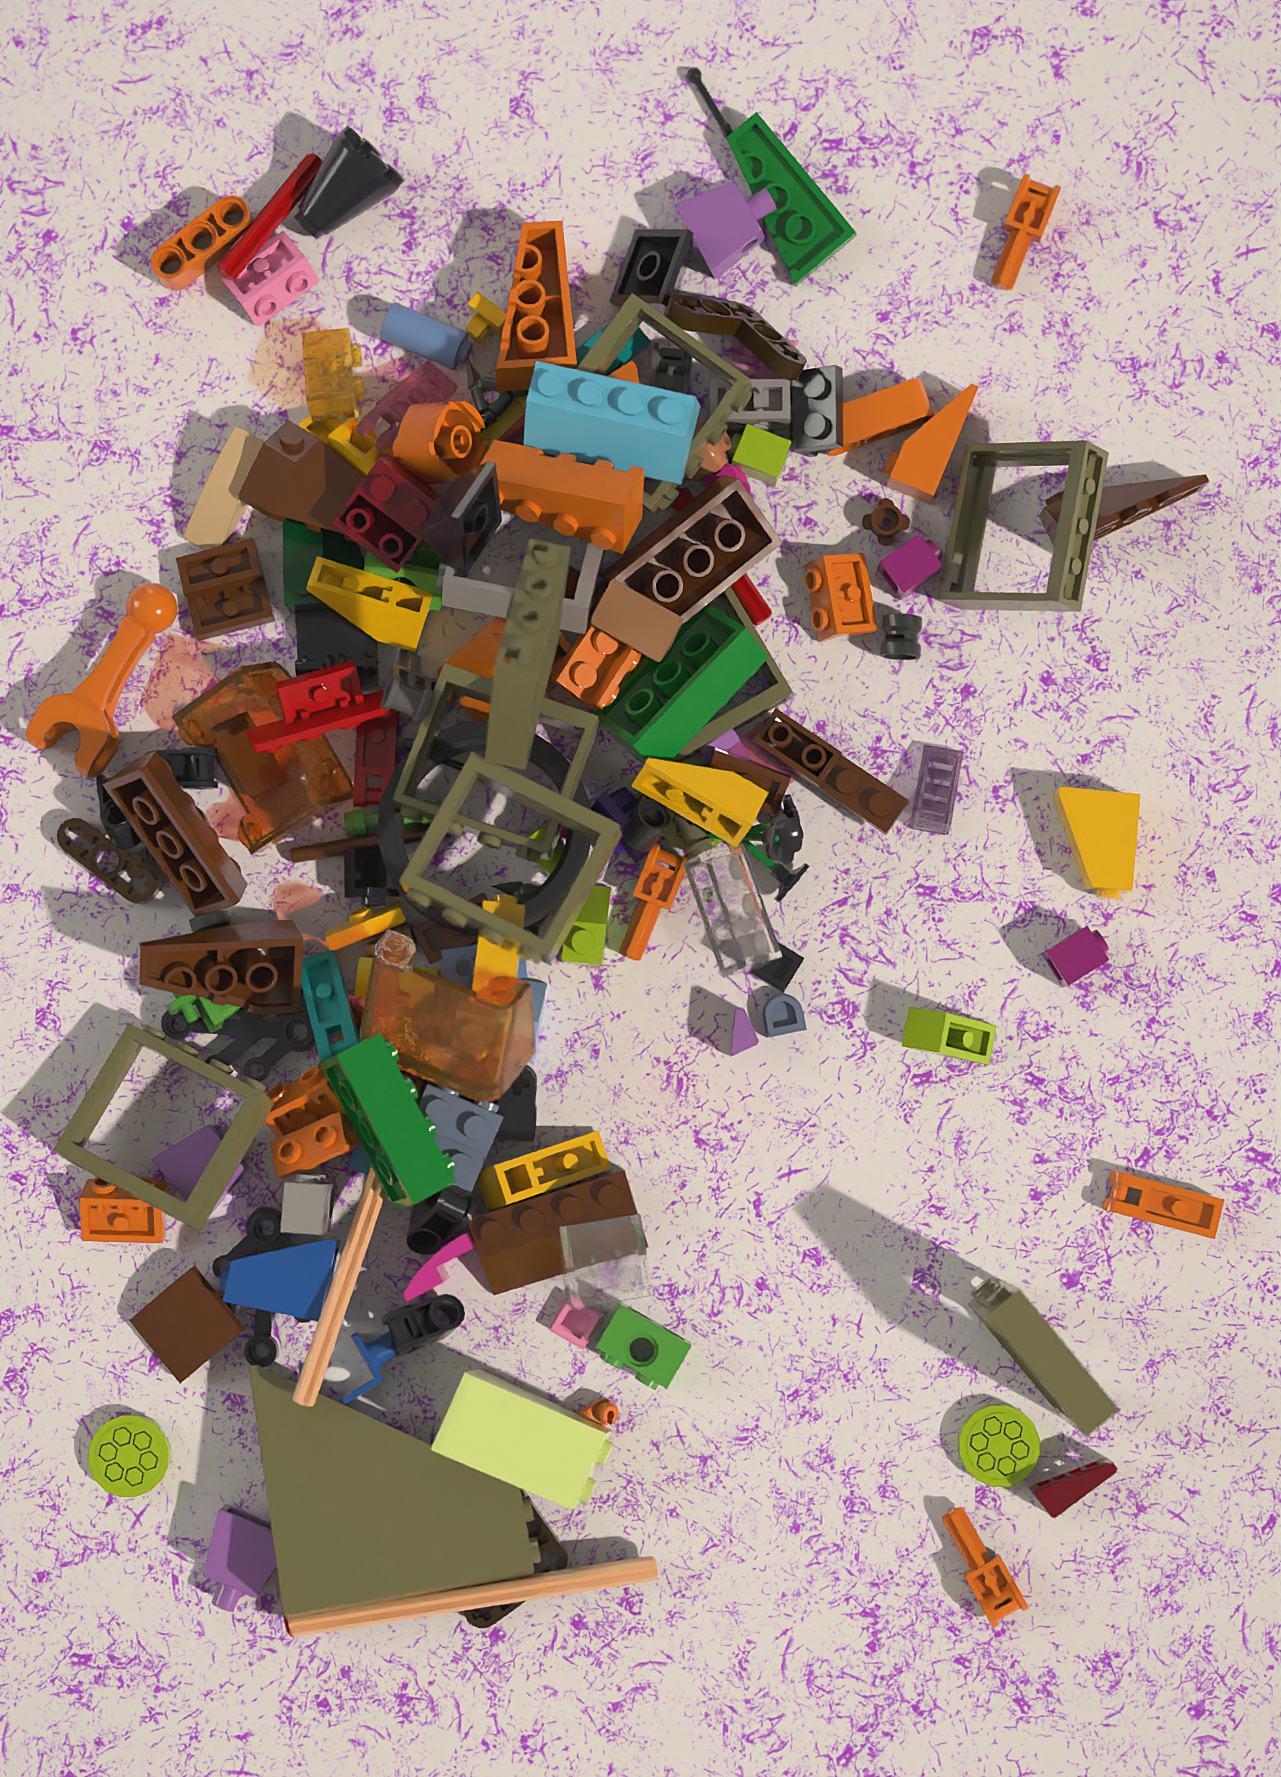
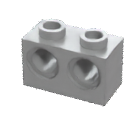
(766, 408)
(308, 1205)

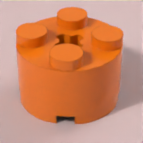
(440, 440)

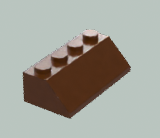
(698, 550)
(177, 835)
(522, 1239)

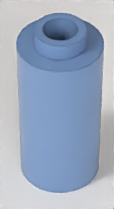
(426, 336)

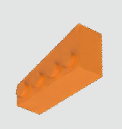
(538, 308)
(569, 495)

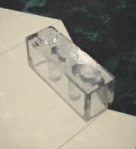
(732, 910)

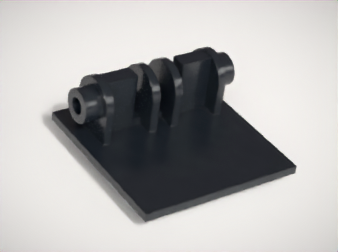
(330, 639)

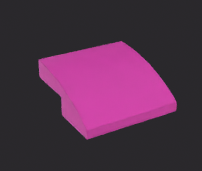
(433, 1271)

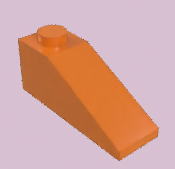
(927, 451)

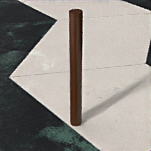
(337, 847)

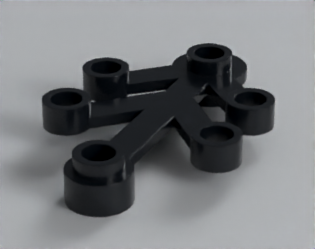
(250, 1030)
(264, 1243)

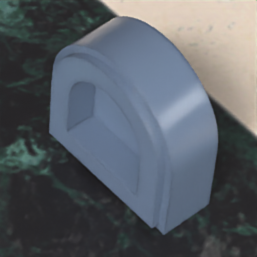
(783, 1015)

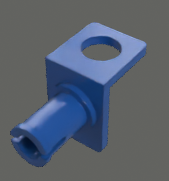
(374, 1355)

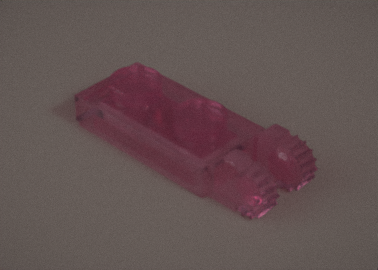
(423, 385)

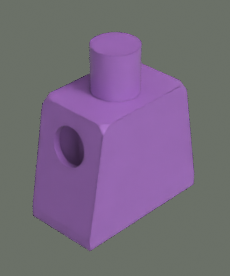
(725, 224)
(188, 1159)
(239, 1556)

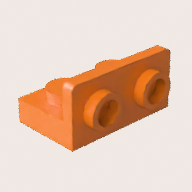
(840, 596)
(595, 667)
(301, 1102)
(313, 1145)
(117, 1216)

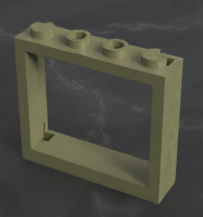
(613, 341)
(1074, 530)
(531, 644)
(480, 688)
(754, 707)
(542, 800)
(223, 1162)
(1042, 1355)

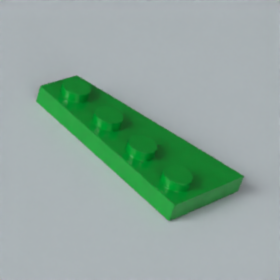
(805, 222)

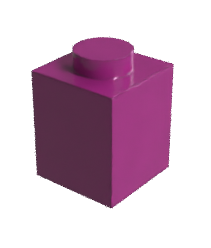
(911, 565)
(1076, 955)

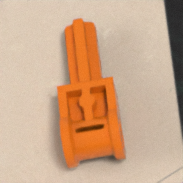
(1025, 224)
(656, 890)
(987, 1574)

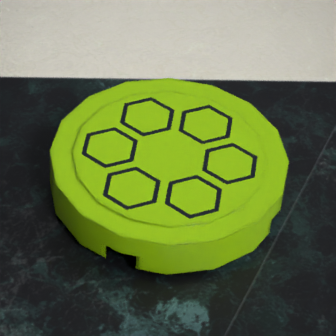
(998, 1445)
(129, 1455)

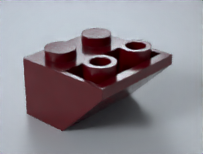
(388, 512)

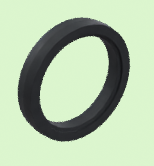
(468, 738)

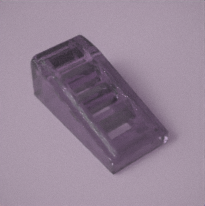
(929, 821)

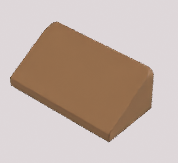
(636, 620)

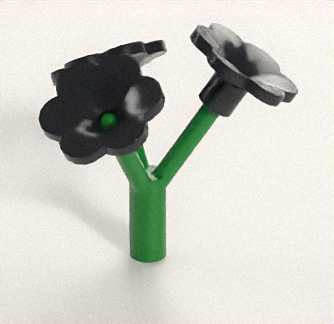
(782, 839)

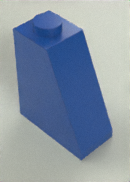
(283, 1280)

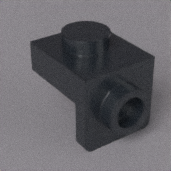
(366, 877)

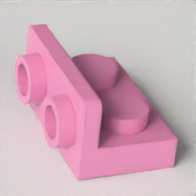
(272, 279)

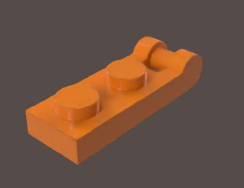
(1165, 1204)

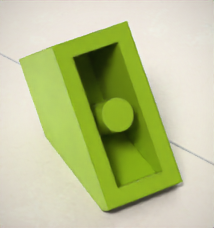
(588, 934)
(949, 1035)

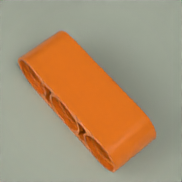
(194, 261)
(883, 414)

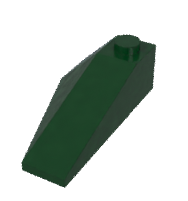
(299, 556)

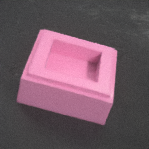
(576, 1324)

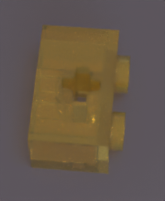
(331, 375)

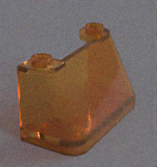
(314, 772)
(447, 1030)

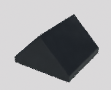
(654, 266)
(465, 518)

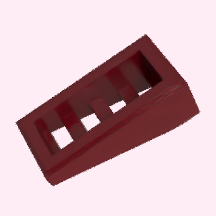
(1068, 1488)

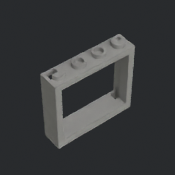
(497, 599)

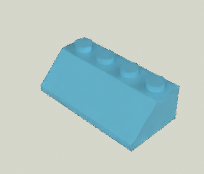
(610, 421)

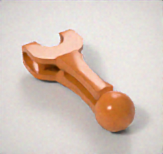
(92, 704)

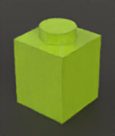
(759, 454)

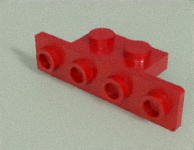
(317, 705)

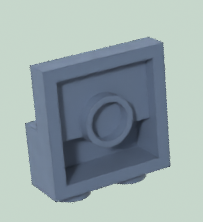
(462, 1130)

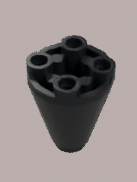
(346, 184)

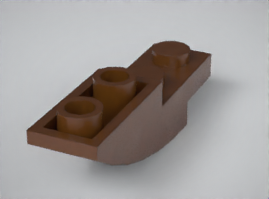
(830, 772)

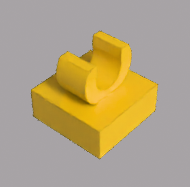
(485, 318)

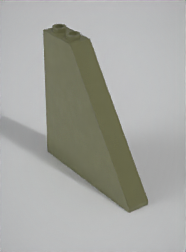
(376, 1511)

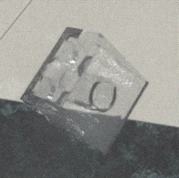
(604, 1262)

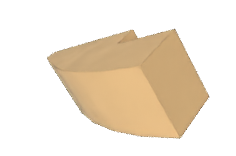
(219, 503)

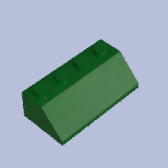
(674, 698)
(389, 1122)

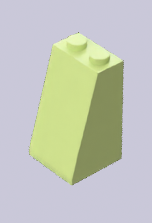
(523, 1439)

